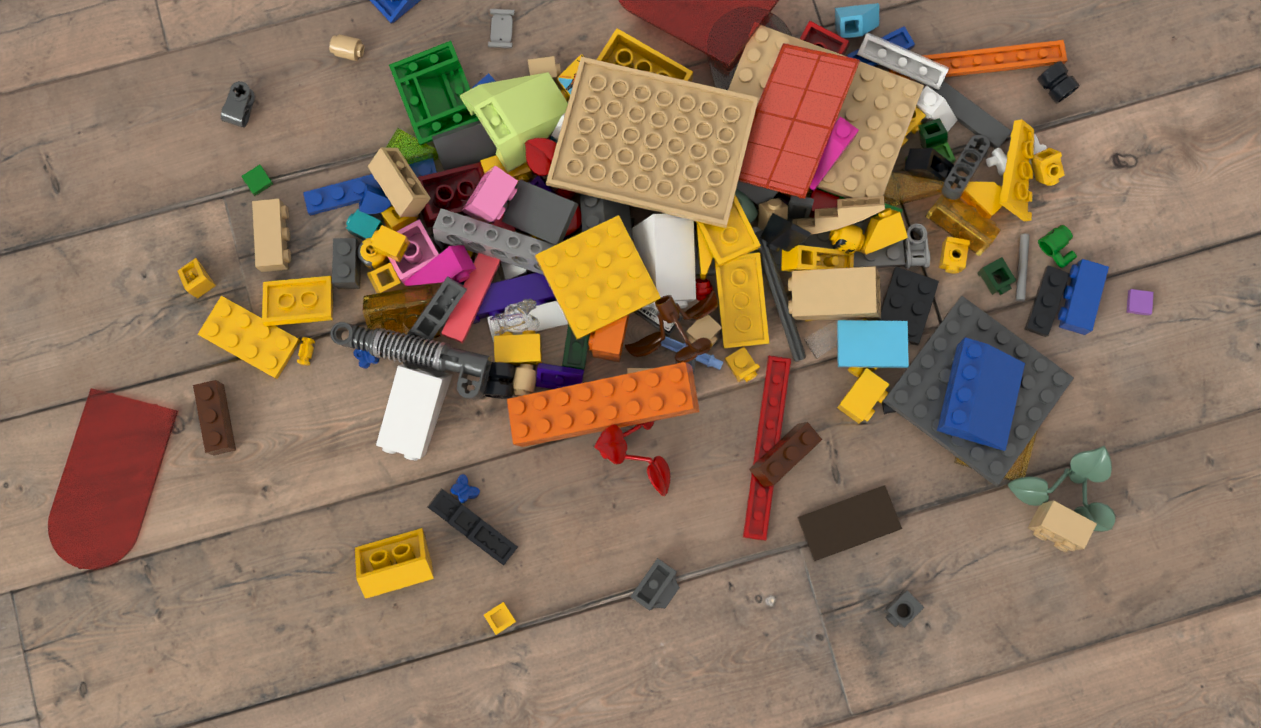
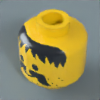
(847, 239)

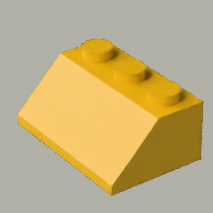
(393, 563)

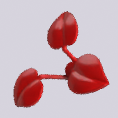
(539, 159)
(614, 448)

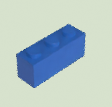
(1082, 296)

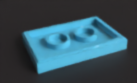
(872, 344)

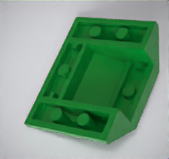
(432, 90)

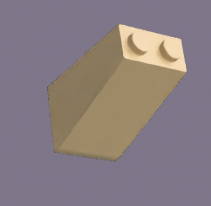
(835, 294)

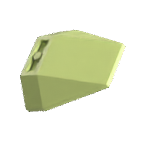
(516, 112)

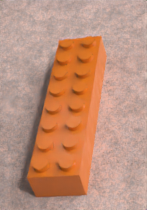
(603, 402)

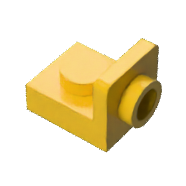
(742, 365)

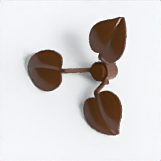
(669, 312)

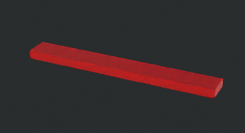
(767, 436)

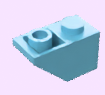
(856, 20)

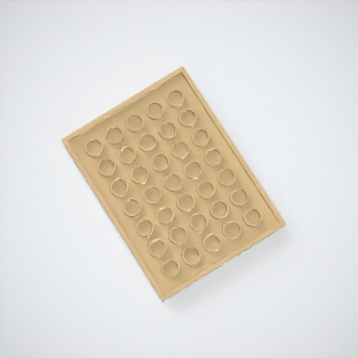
(875, 104)
(653, 142)

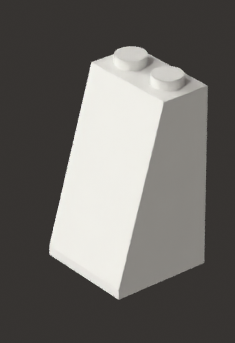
(669, 255)
(413, 410)

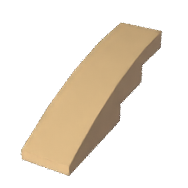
(847, 213)

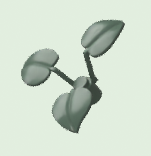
(1090, 464)

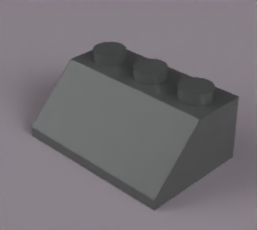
(598, 210)

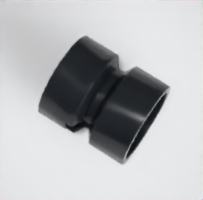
(1058, 82)
(499, 381)

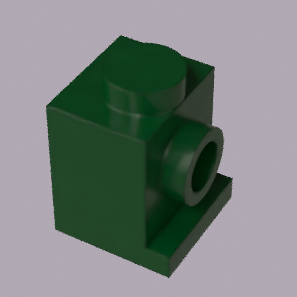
(1002, 272)

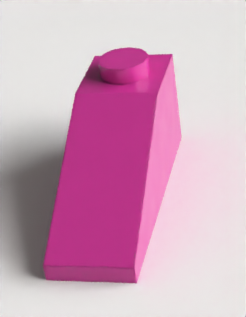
(839, 141)
(451, 262)

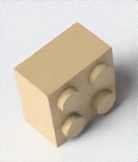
(1061, 526)

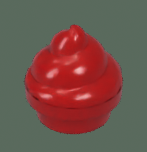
(703, 288)

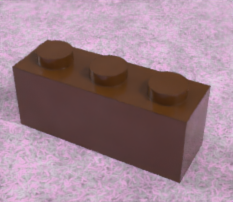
(214, 417)
(785, 454)

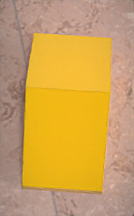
(195, 278)

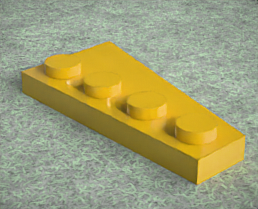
(1018, 171)

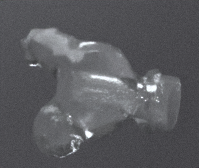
(516, 318)

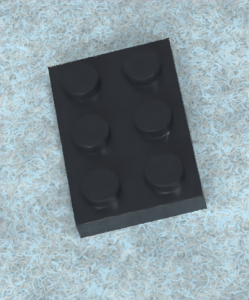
(909, 300)

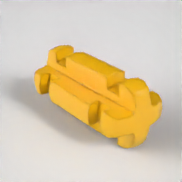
(305, 351)

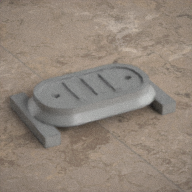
(501, 28)

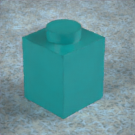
(362, 225)

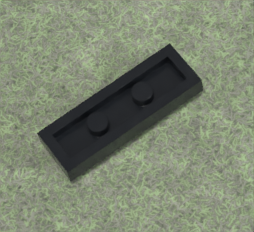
(1047, 301)

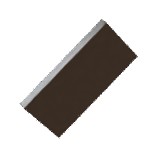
(849, 523)

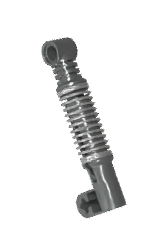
(424, 353)

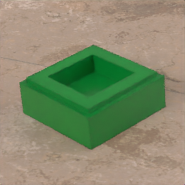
(257, 180)

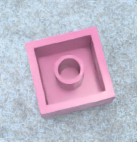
(490, 196)
(418, 254)

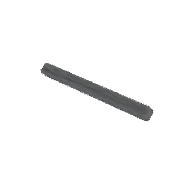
(780, 299)

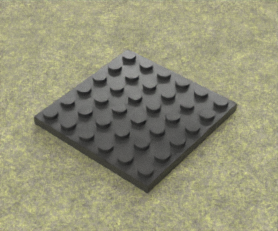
(923, 387)

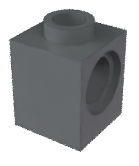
(913, 606)

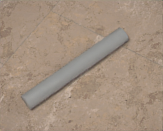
(1022, 267)

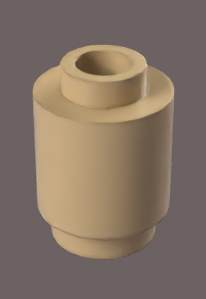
(346, 47)
(524, 380)

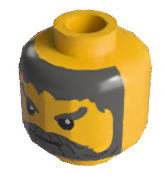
(368, 258)

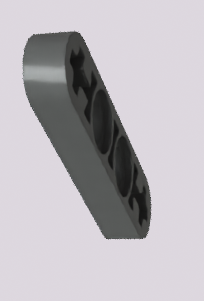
(965, 166)

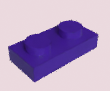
(557, 376)

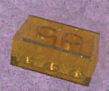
(963, 223)
(396, 309)

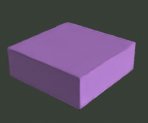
(1139, 302)

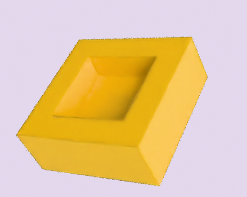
(500, 618)

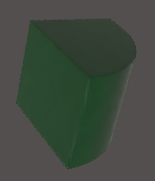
(932, 134)

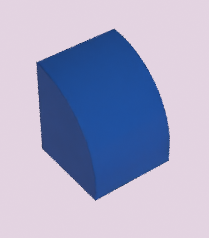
(373, 201)

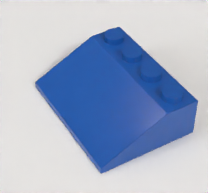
(981, 394)

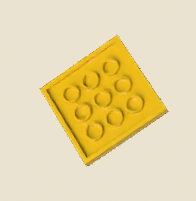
(597, 277)

